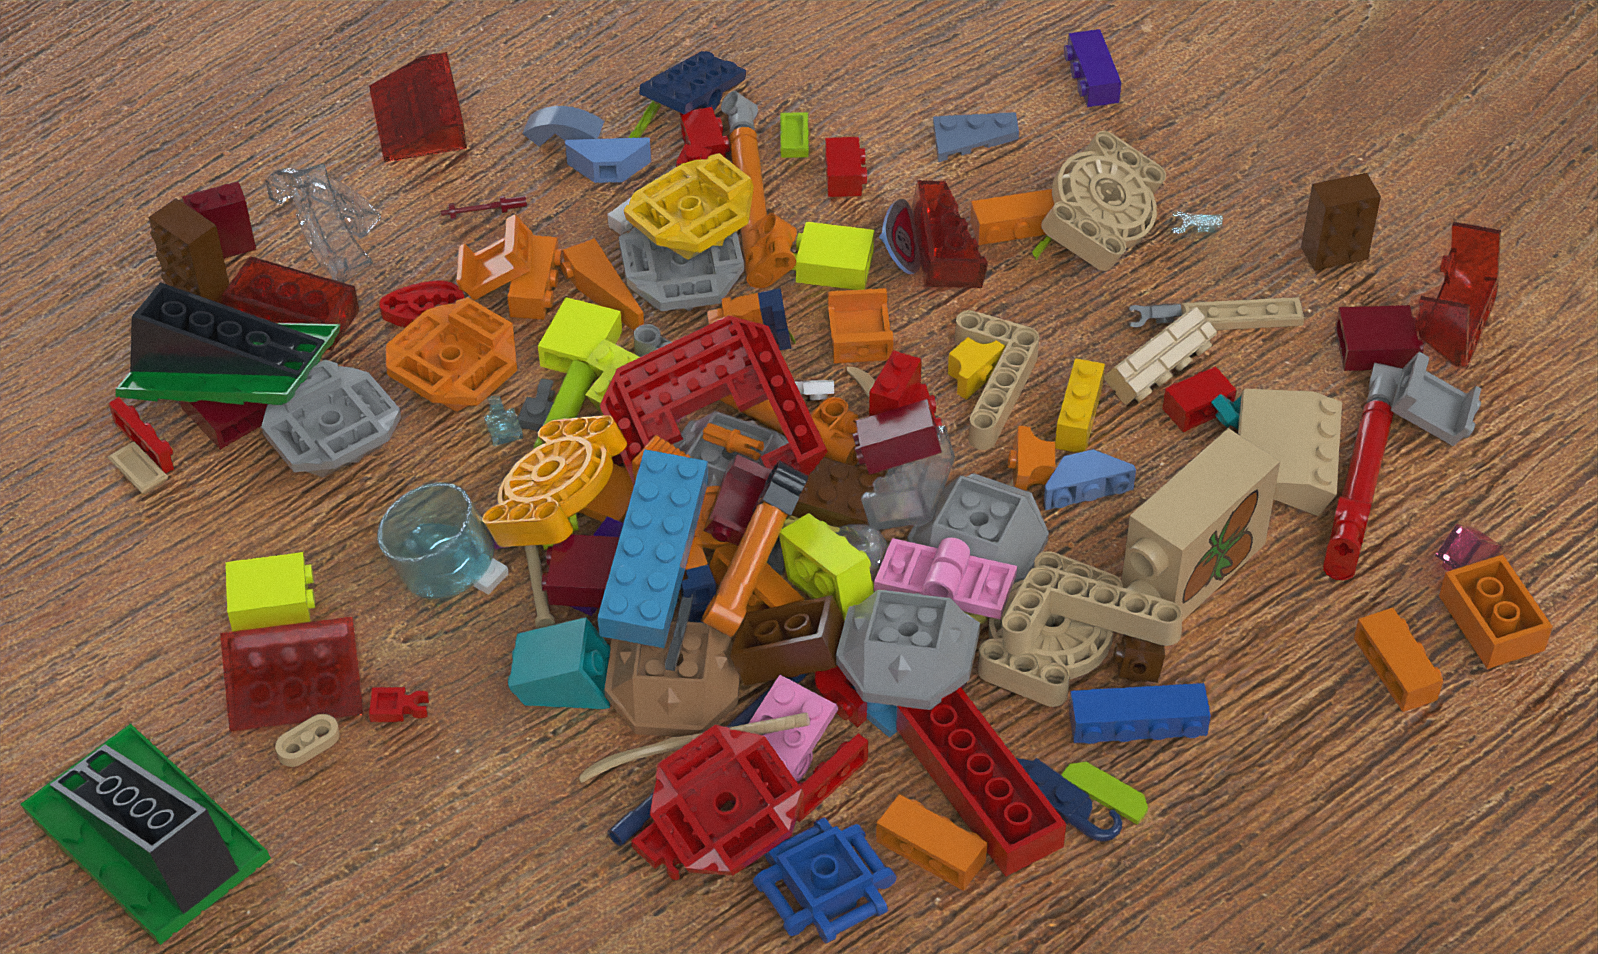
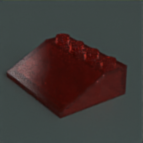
(418, 109)
(292, 673)

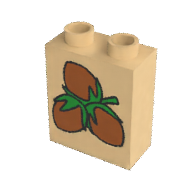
(1202, 523)

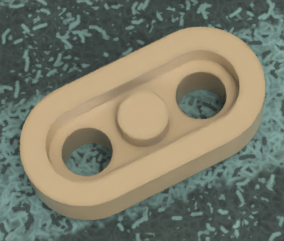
(306, 740)

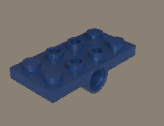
(693, 83)

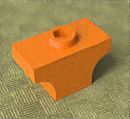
(1031, 459)

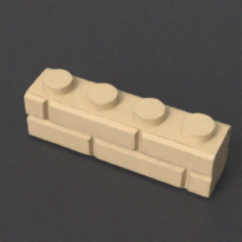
(1160, 355)

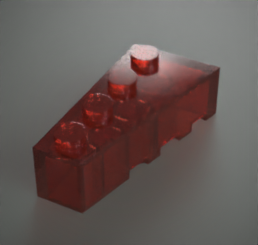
(945, 245)

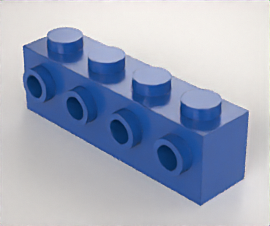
(1139, 713)

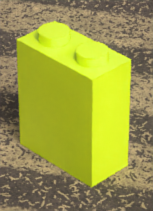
(834, 255)
(577, 333)
(269, 591)

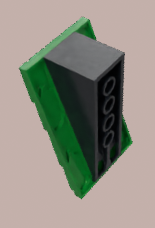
(216, 353)
(145, 833)

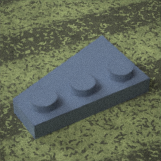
(966, 132)

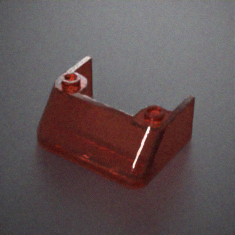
(1467, 296)

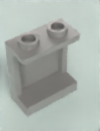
(1434, 403)

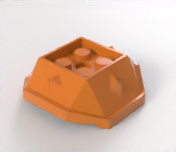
(454, 354)

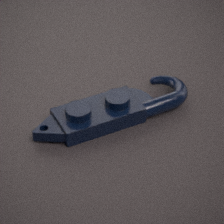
(1069, 801)

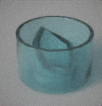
(436, 540)

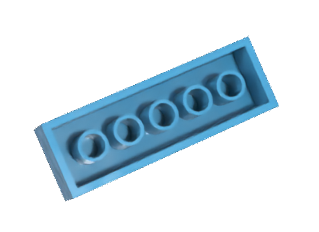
(653, 549)

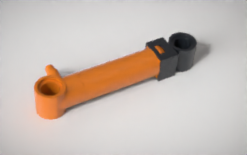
(770, 513)

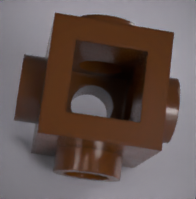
(1139, 659)

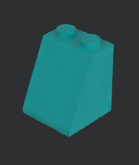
(561, 666)

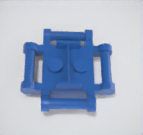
(825, 879)

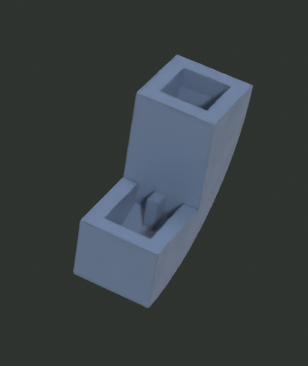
(563, 121)

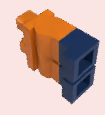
(761, 308)
(697, 581)

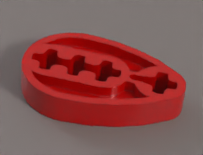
(411, 298)

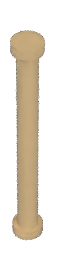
(543, 617)

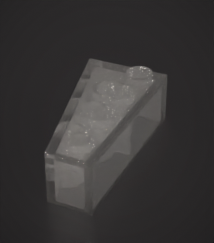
(911, 490)

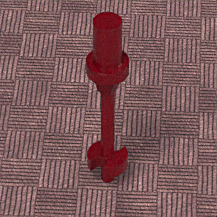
(504, 204)

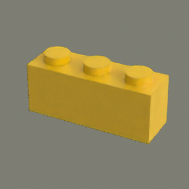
(1079, 406)

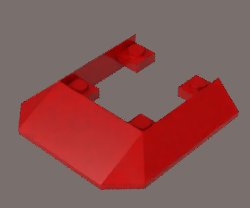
(701, 369)

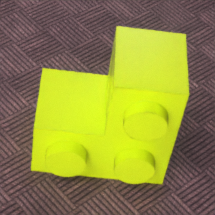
(604, 362)

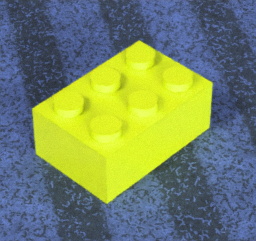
(825, 563)

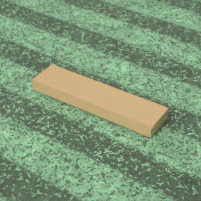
(1250, 313)

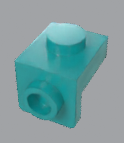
(1228, 411)

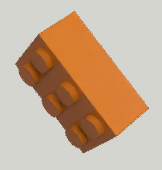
(1495, 611)

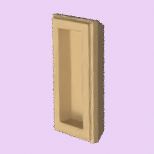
(138, 468)

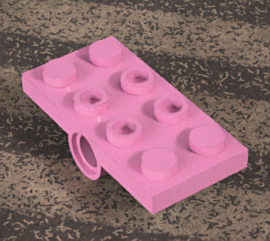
(948, 572)
(795, 744)

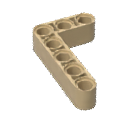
(1008, 376)
(1087, 601)

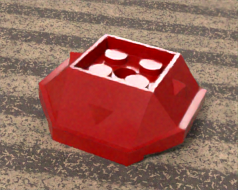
(706, 775)

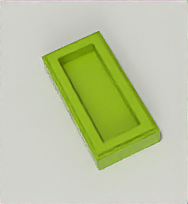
(794, 135)

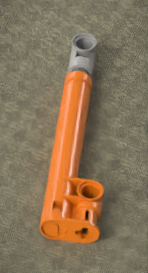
(765, 237)
(831, 417)

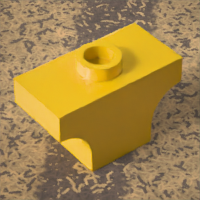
(973, 364)

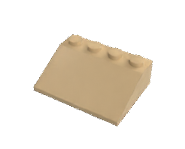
(1300, 433)

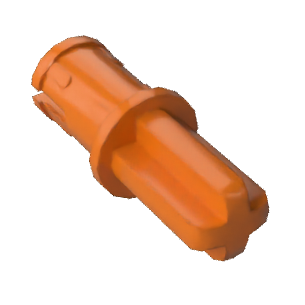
(732, 441)

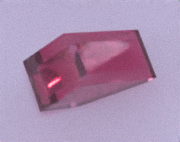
(1466, 546)

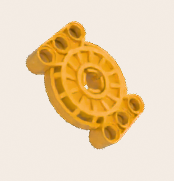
(554, 481)

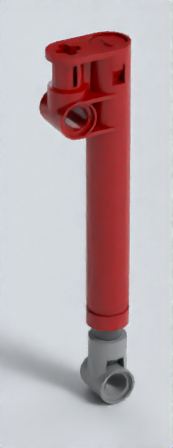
(1362, 475)

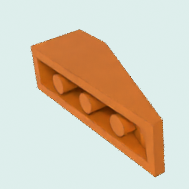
(599, 281)

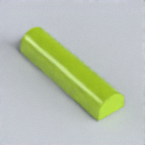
(571, 394)

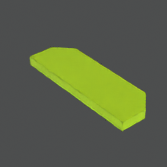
(1107, 790)

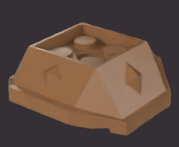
(679, 700)

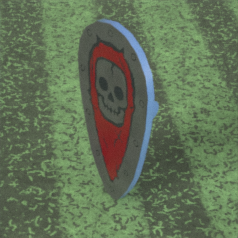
(901, 237)

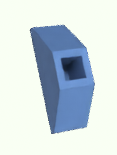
(608, 158)
(1086, 478)

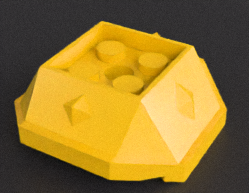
(693, 205)

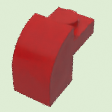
(837, 689)

